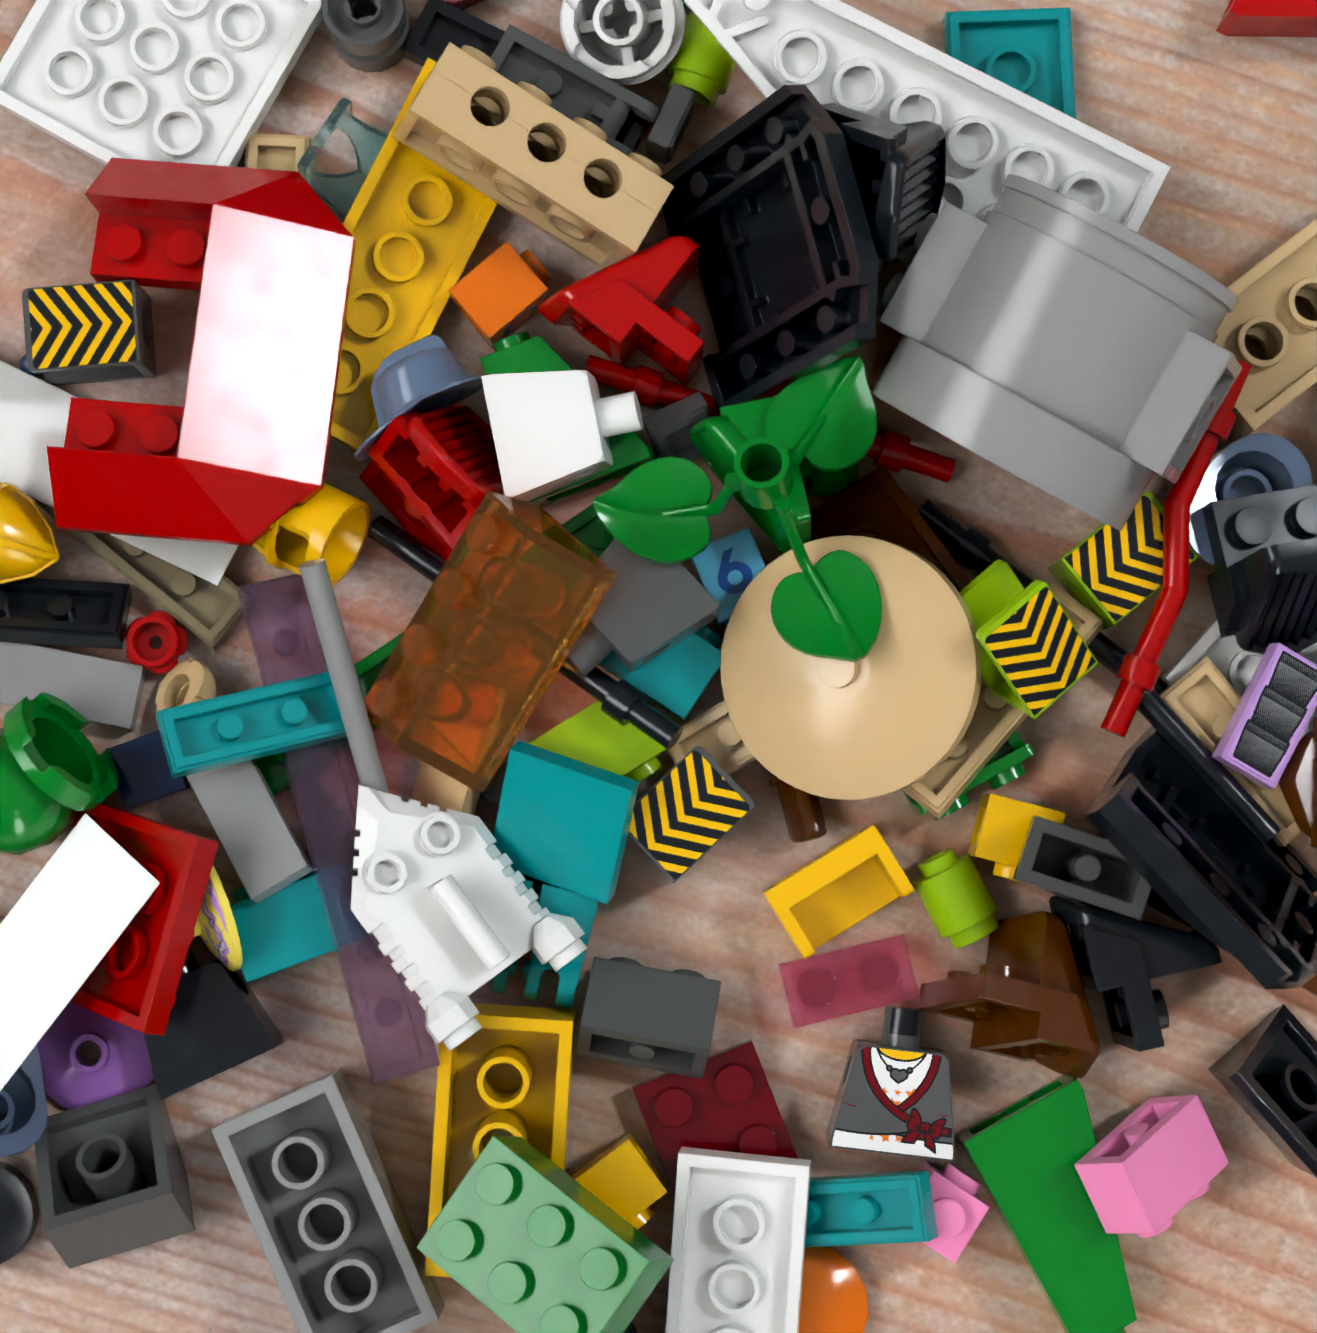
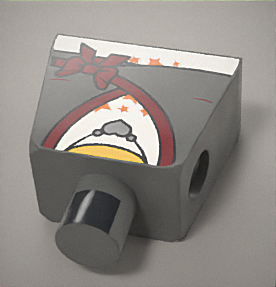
(895, 1094)

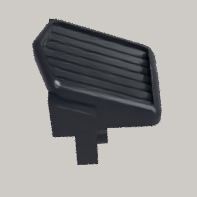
(897, 174)
(1265, 568)
(1119, 959)

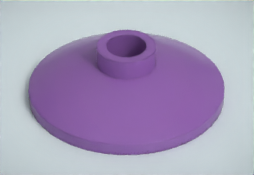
(75, 1083)

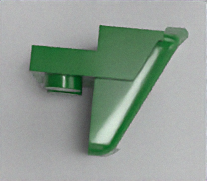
(718, 443)

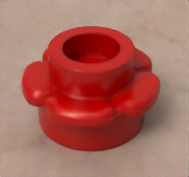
(139, 639)

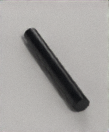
(1208, 769)

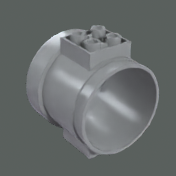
(1058, 347)

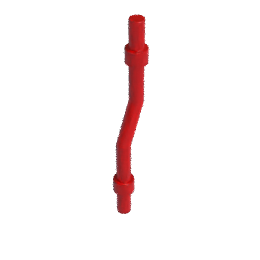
(888, 449)
(1140, 670)

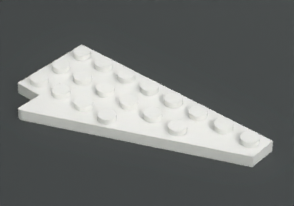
(892, 76)

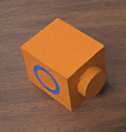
(501, 293)

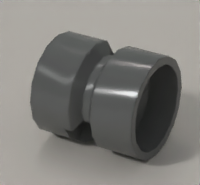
(368, 32)

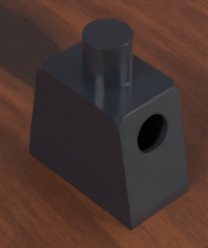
(209, 1028)

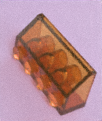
(487, 640)

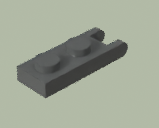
(570, 85)

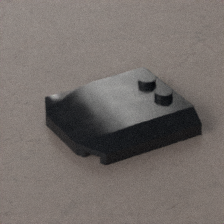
(779, 245)
(1208, 866)

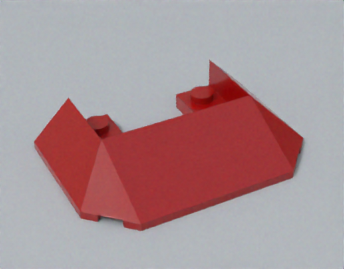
(261, 361)

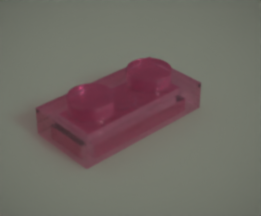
(848, 980)

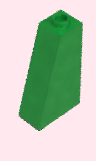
(1030, 1174)

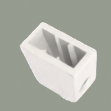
(553, 428)

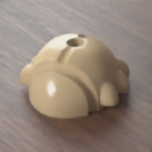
(185, 684)

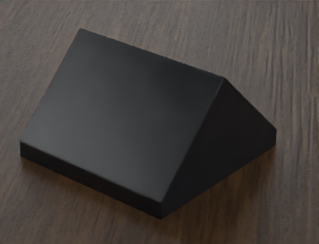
(1276, 1084)

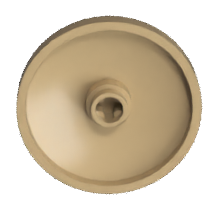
(866, 722)

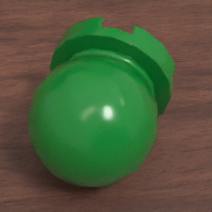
(47, 773)

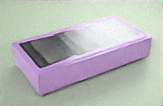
(1270, 716)

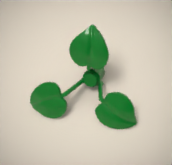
(820, 417)

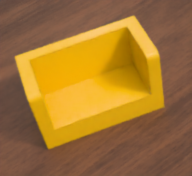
(837, 890)

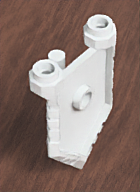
(447, 907)

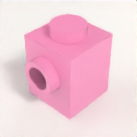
(955, 1207)

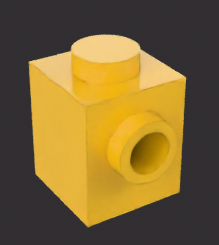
(1002, 830)
(624, 1180)

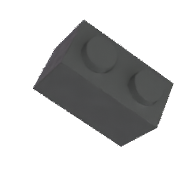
(648, 1017)

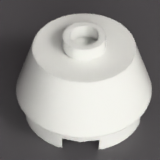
(623, 37)

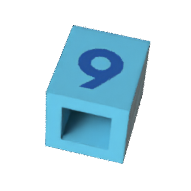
(728, 569)

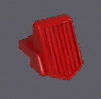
(627, 304)
(434, 473)

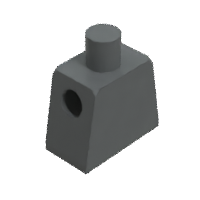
(642, 612)

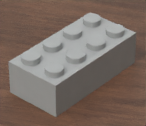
(328, 1213)

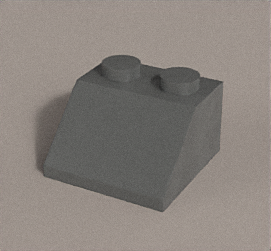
(112, 1178)

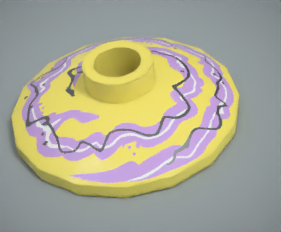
(218, 926)

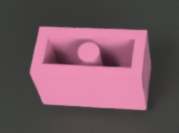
(1152, 1165)

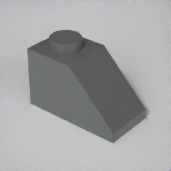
(1081, 869)

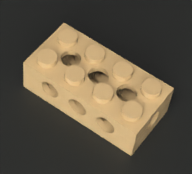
(500, 165)
(1270, 316)

